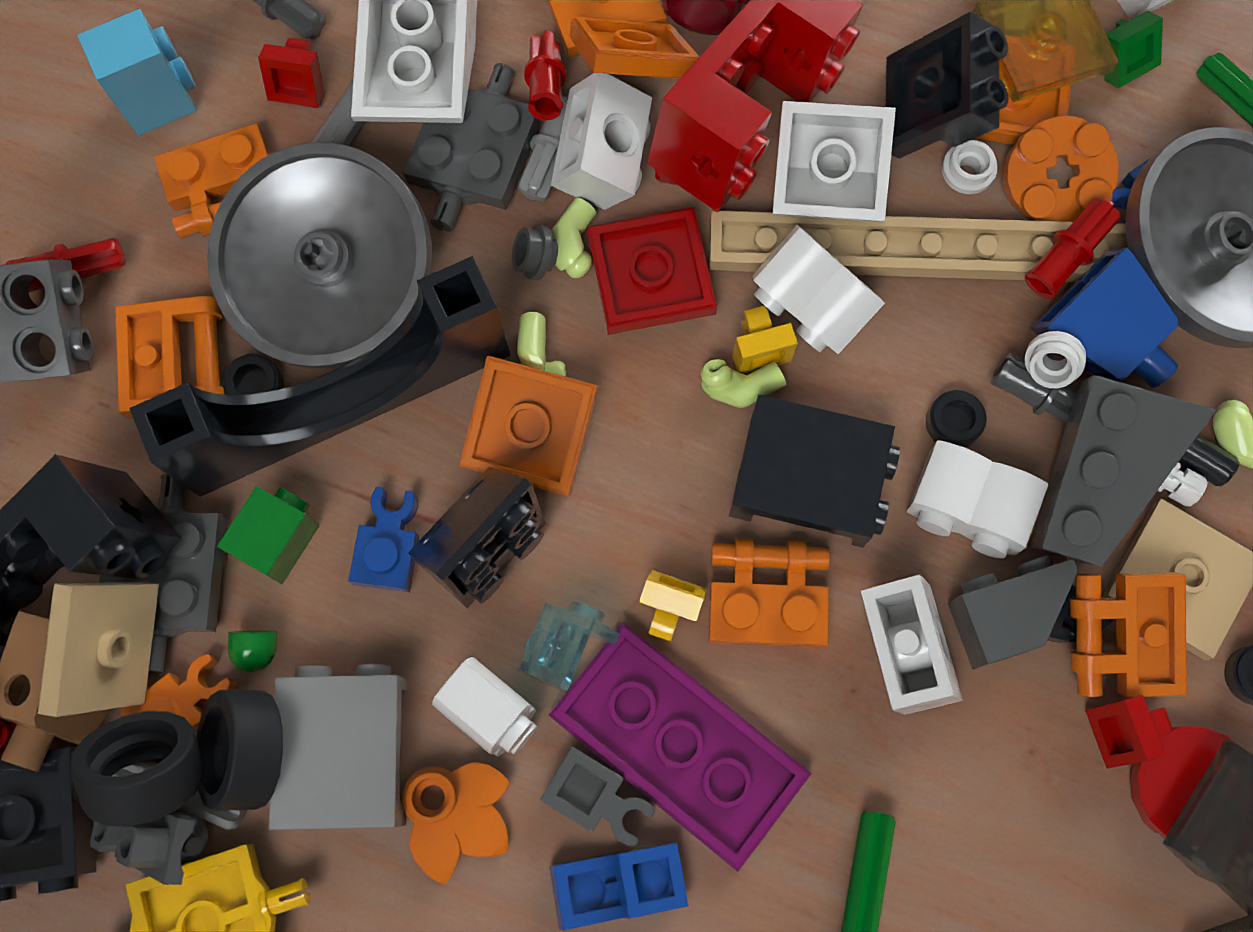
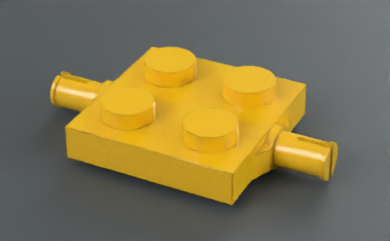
(215, 896)

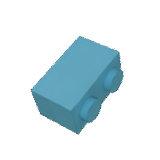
(139, 71)

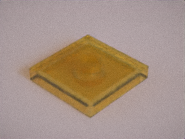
(1048, 44)

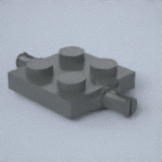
(477, 157)
(189, 577)

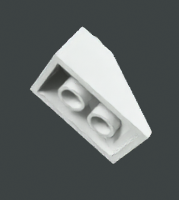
(413, 60)

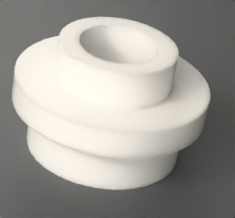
(976, 155)
(1051, 372)

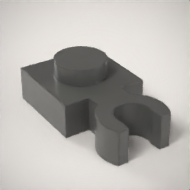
(588, 791)

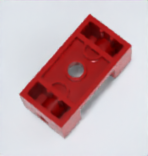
(712, 130)

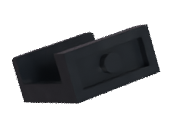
(815, 469)

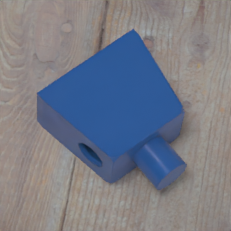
(1116, 319)

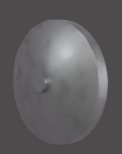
(1195, 232)
(318, 254)

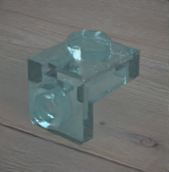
(560, 640)

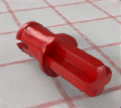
(545, 77)
(1072, 248)
(85, 259)

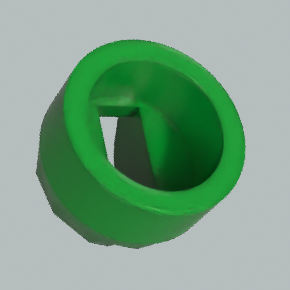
(252, 649)

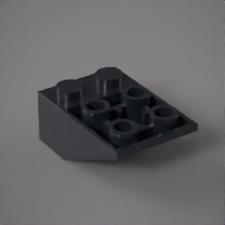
(481, 536)

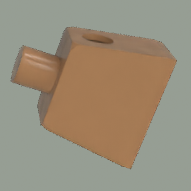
(20, 695)

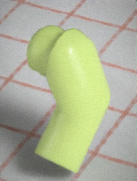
(568, 236)
(737, 388)

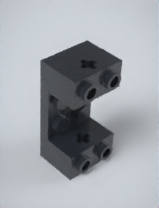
(77, 520)

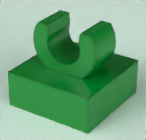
(1136, 46)

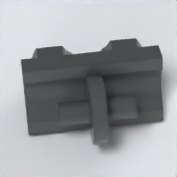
(155, 846)

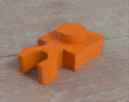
(182, 697)

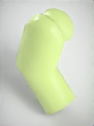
(532, 344)
(1235, 430)

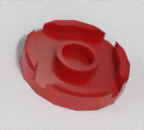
(1166, 783)

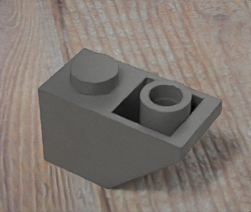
(1013, 614)

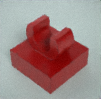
(292, 73)
(1128, 731)

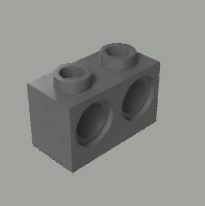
(57, 317)

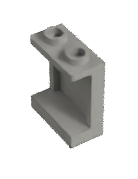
(339, 749)

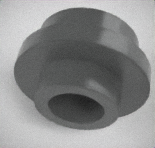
(534, 251)

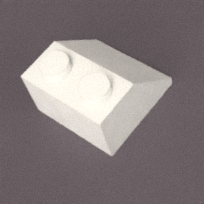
(833, 161)

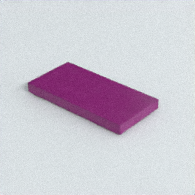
(680, 746)

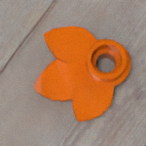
(463, 822)

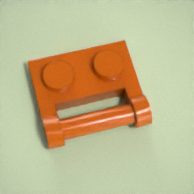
(151, 348)

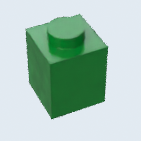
(270, 532)

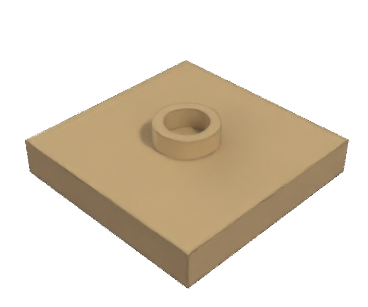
(1214, 566)
(97, 647)

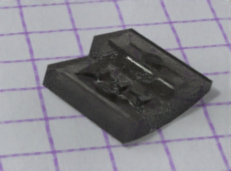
(1217, 826)

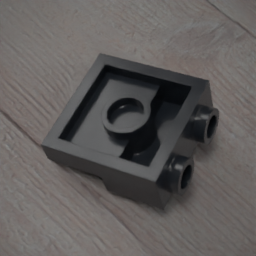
(947, 85)
(42, 827)

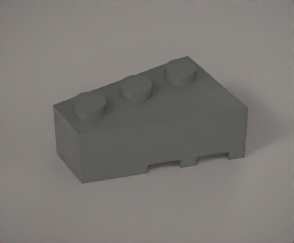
(1110, 466)

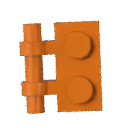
(206, 172)
(769, 612)
(1148, 634)

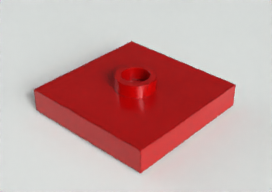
(651, 270)

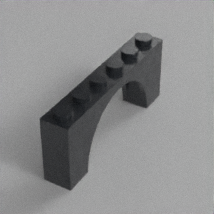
(220, 438)

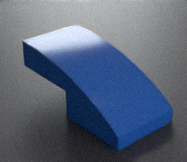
(618, 886)

